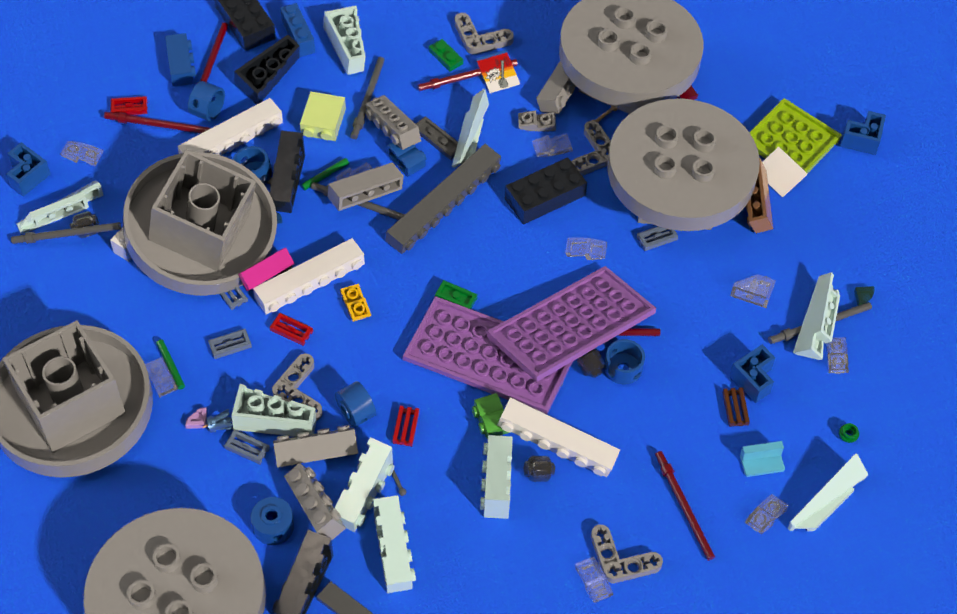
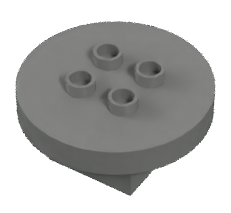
(630, 50)
(683, 164)
(198, 222)
(72, 400)
(176, 566)

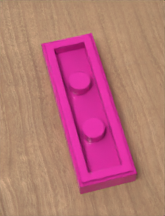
(266, 269)

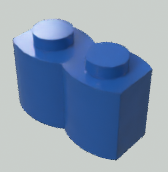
(408, 160)

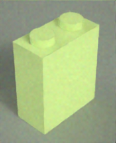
(323, 116)

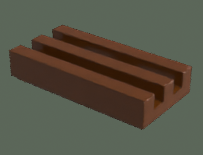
(726, 393)

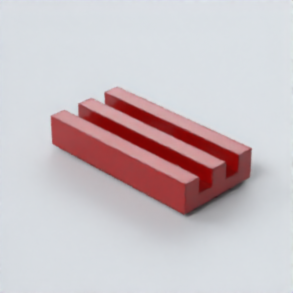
(130, 105)
(290, 332)
(408, 411)

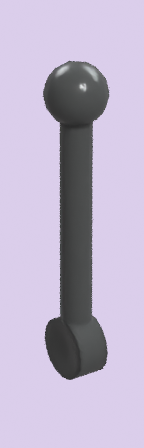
(402, 491)

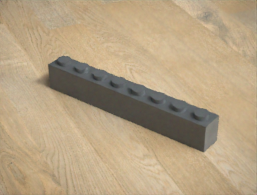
(443, 199)

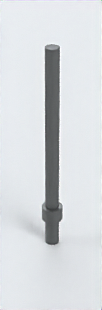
(359, 121)
(368, 205)
(32, 237)
(787, 334)

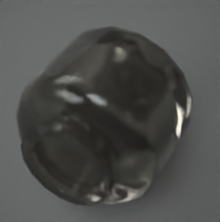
(83, 220)
(591, 363)
(539, 468)

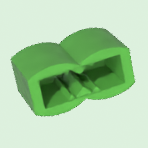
(489, 411)

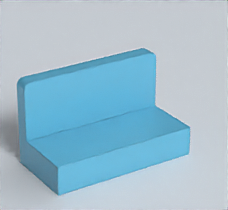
(762, 459)

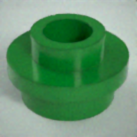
(849, 428)

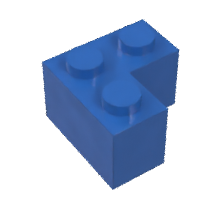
(866, 135)
(28, 169)
(751, 373)

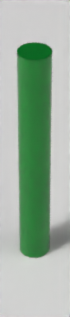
(342, 163)
(170, 364)

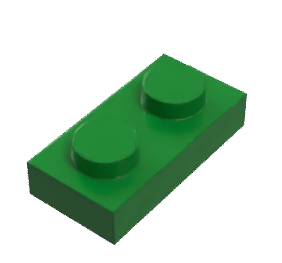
(445, 55)
(456, 294)

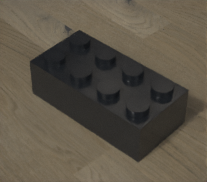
(247, 22)
(545, 190)

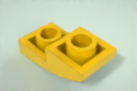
(355, 302)

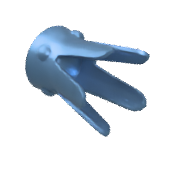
(219, 422)

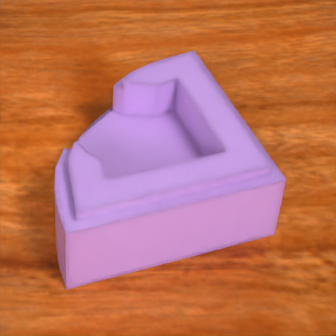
(197, 419)

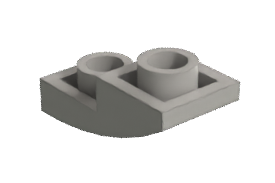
(532, 122)

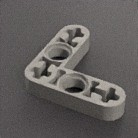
(499, 37)
(600, 150)
(291, 386)
(616, 563)

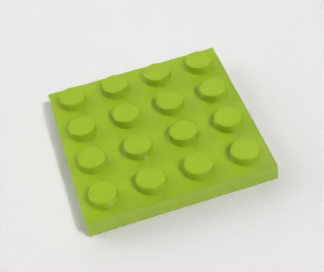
(796, 133)

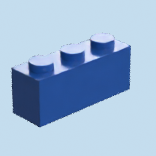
(298, 28)
(180, 59)

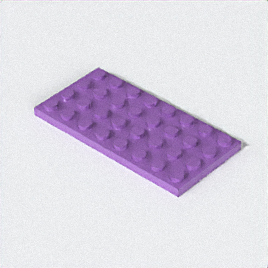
(570, 323)
(457, 346)

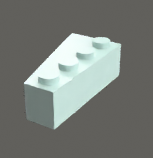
(345, 35)
(271, 414)
(498, 477)
(365, 484)
(392, 544)

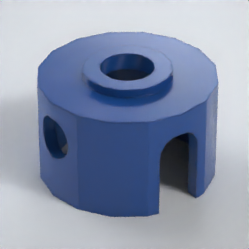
(201, 103)
(256, 162)
(627, 353)
(355, 404)
(265, 529)

